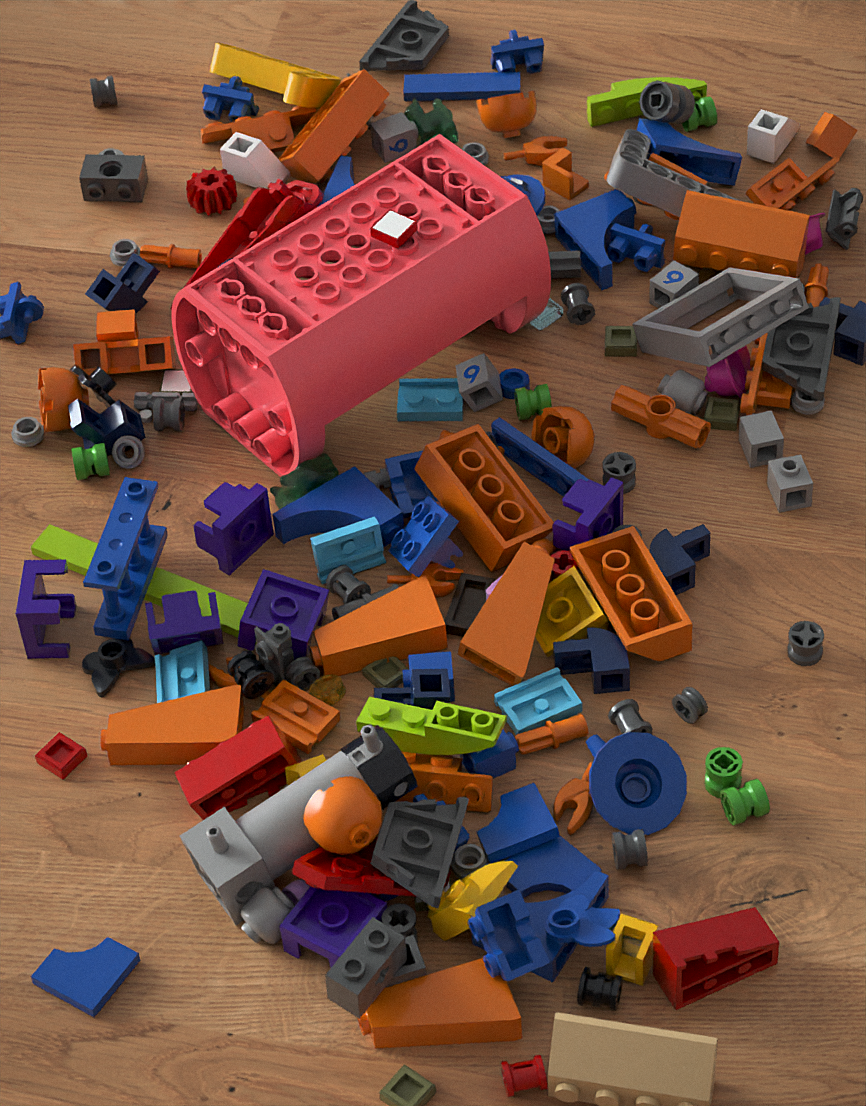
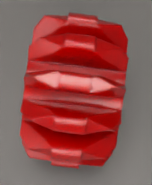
(211, 191)

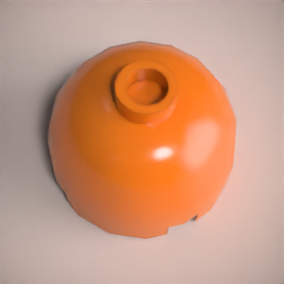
(508, 113)
(58, 390)
(564, 434)
(344, 816)

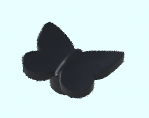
(98, 381)
(114, 658)

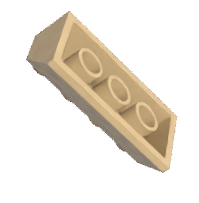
(629, 1064)

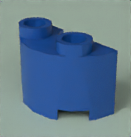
(406, 485)
(508, 937)

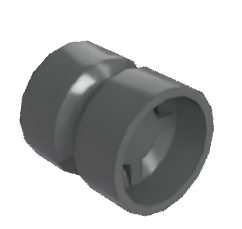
(667, 102)

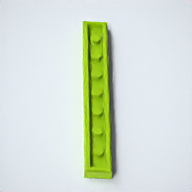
(79, 551)

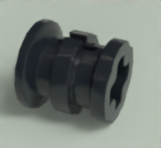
(250, 674)
(599, 989)

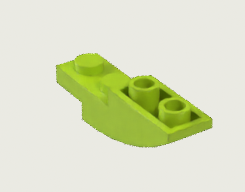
(624, 98)
(439, 731)

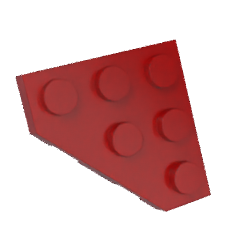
(347, 872)

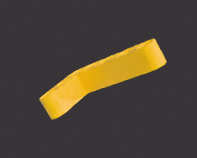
(298, 84)

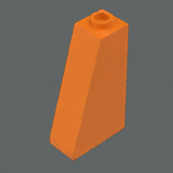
(508, 621)
(389, 626)
(174, 729)
(444, 1009)

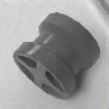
(103, 91)
(168, 414)
(621, 467)
(805, 643)
(629, 849)

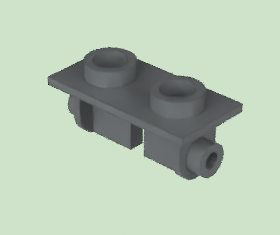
(844, 216)
(275, 650)

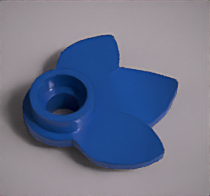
(582, 923)

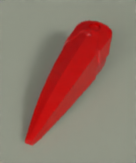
(263, 212)

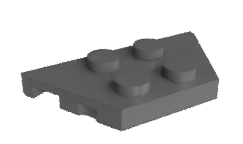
(407, 41)
(802, 348)
(419, 845)

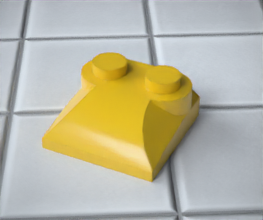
(568, 611)
(466, 895)

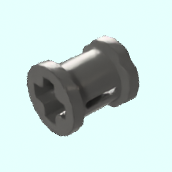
(576, 299)
(347, 586)
(627, 717)
(401, 919)

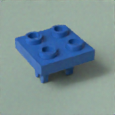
(426, 538)

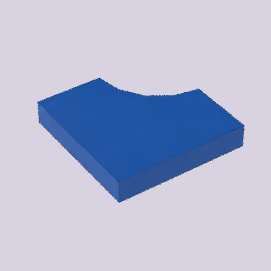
(519, 824)
(551, 867)
(88, 976)

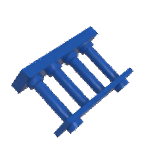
(125, 558)

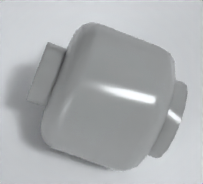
(685, 390)
(265, 914)

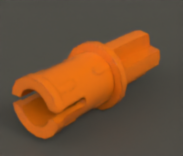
(171, 256)
(816, 287)
(552, 734)

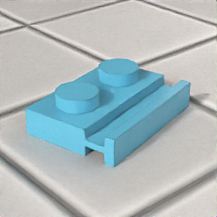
(429, 400)
(353, 545)
(182, 672)
(538, 701)

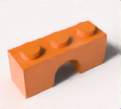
(126, 356)

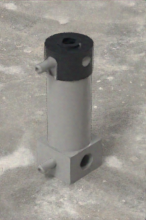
(261, 845)

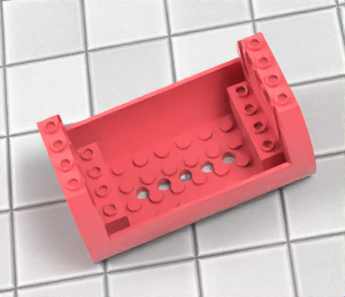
(293, 354)

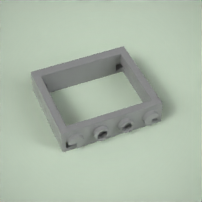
(771, 303)

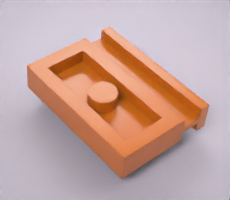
(298, 715)

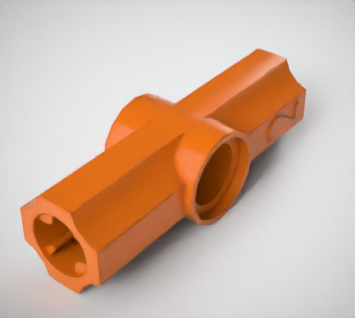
(660, 416)

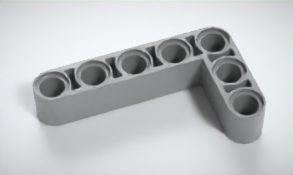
(648, 180)

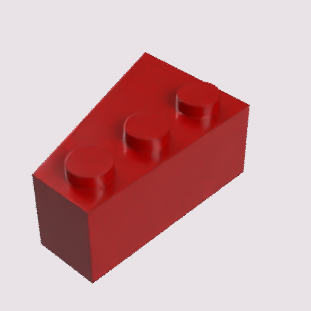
(238, 769)
(711, 954)

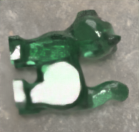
(434, 122)
(304, 479)

